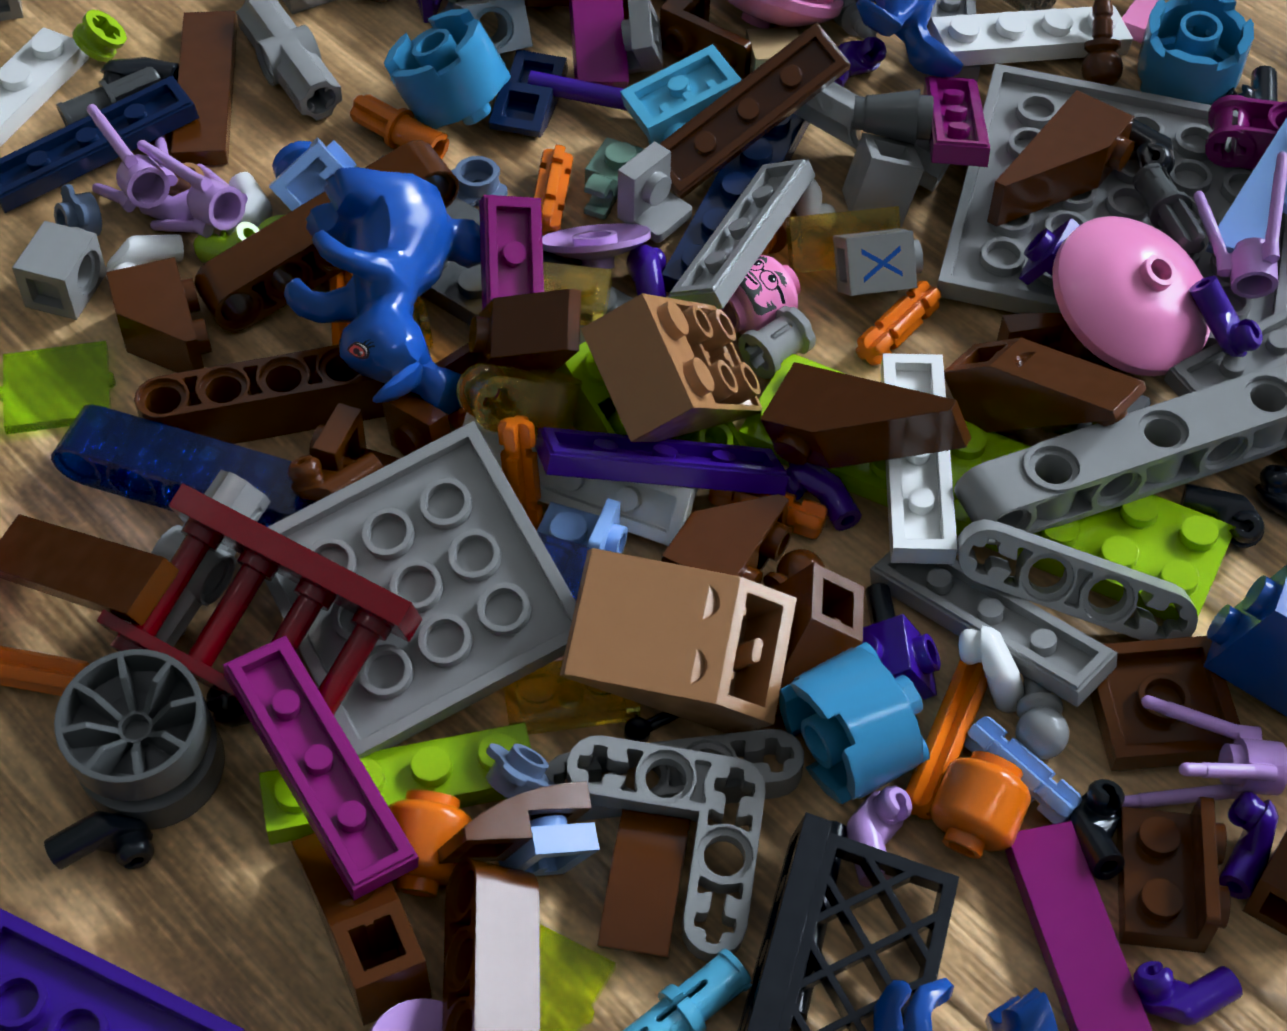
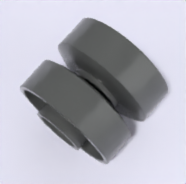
(140, 737)

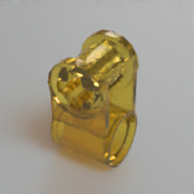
(540, 394)

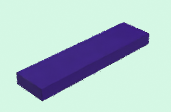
(660, 463)

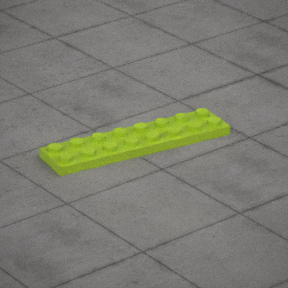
(1141, 535)

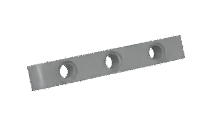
(1133, 457)

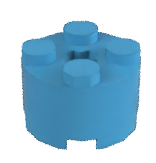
(1194, 49)
(448, 70)
(855, 723)

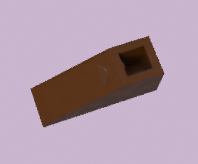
(1029, 385)
(367, 936)

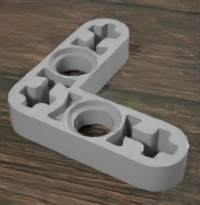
(697, 803)

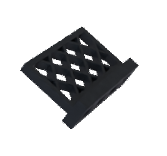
(796, 915)

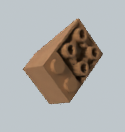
(671, 367)
(680, 640)

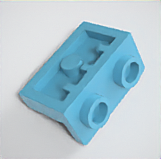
(678, 93)

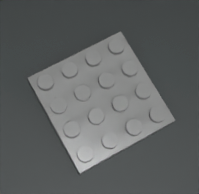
(468, 559)

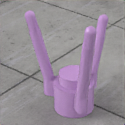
(138, 176)
(209, 197)
(1254, 259)
(1241, 767)

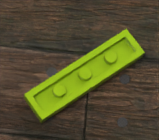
(442, 765)

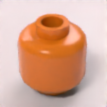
(980, 804)
(428, 823)

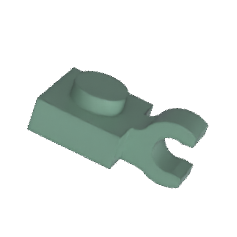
(602, 175)

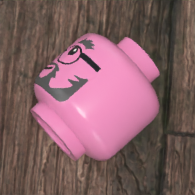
(761, 294)

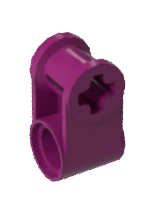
(1252, 134)

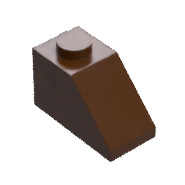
(528, 330)

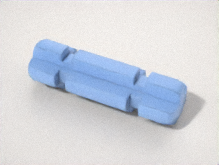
(1055, 799)

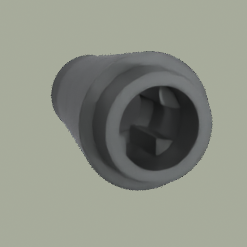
(895, 115)

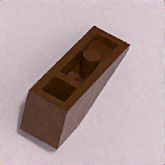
(1064, 158)
(856, 420)

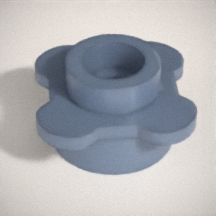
(477, 178)
(78, 210)
(516, 770)

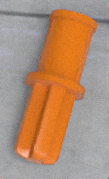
(395, 125)

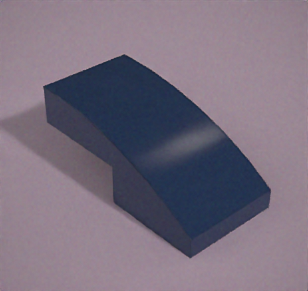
(523, 106)

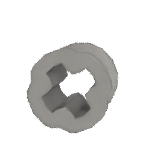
(776, 341)

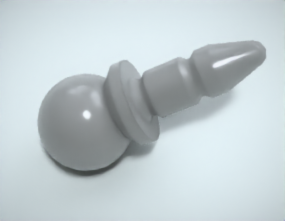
(851, 21)
(1040, 721)

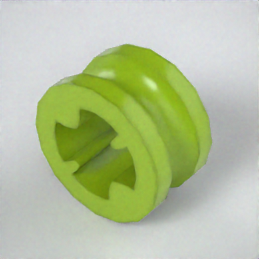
(99, 35)

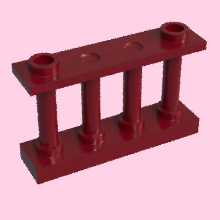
(261, 557)

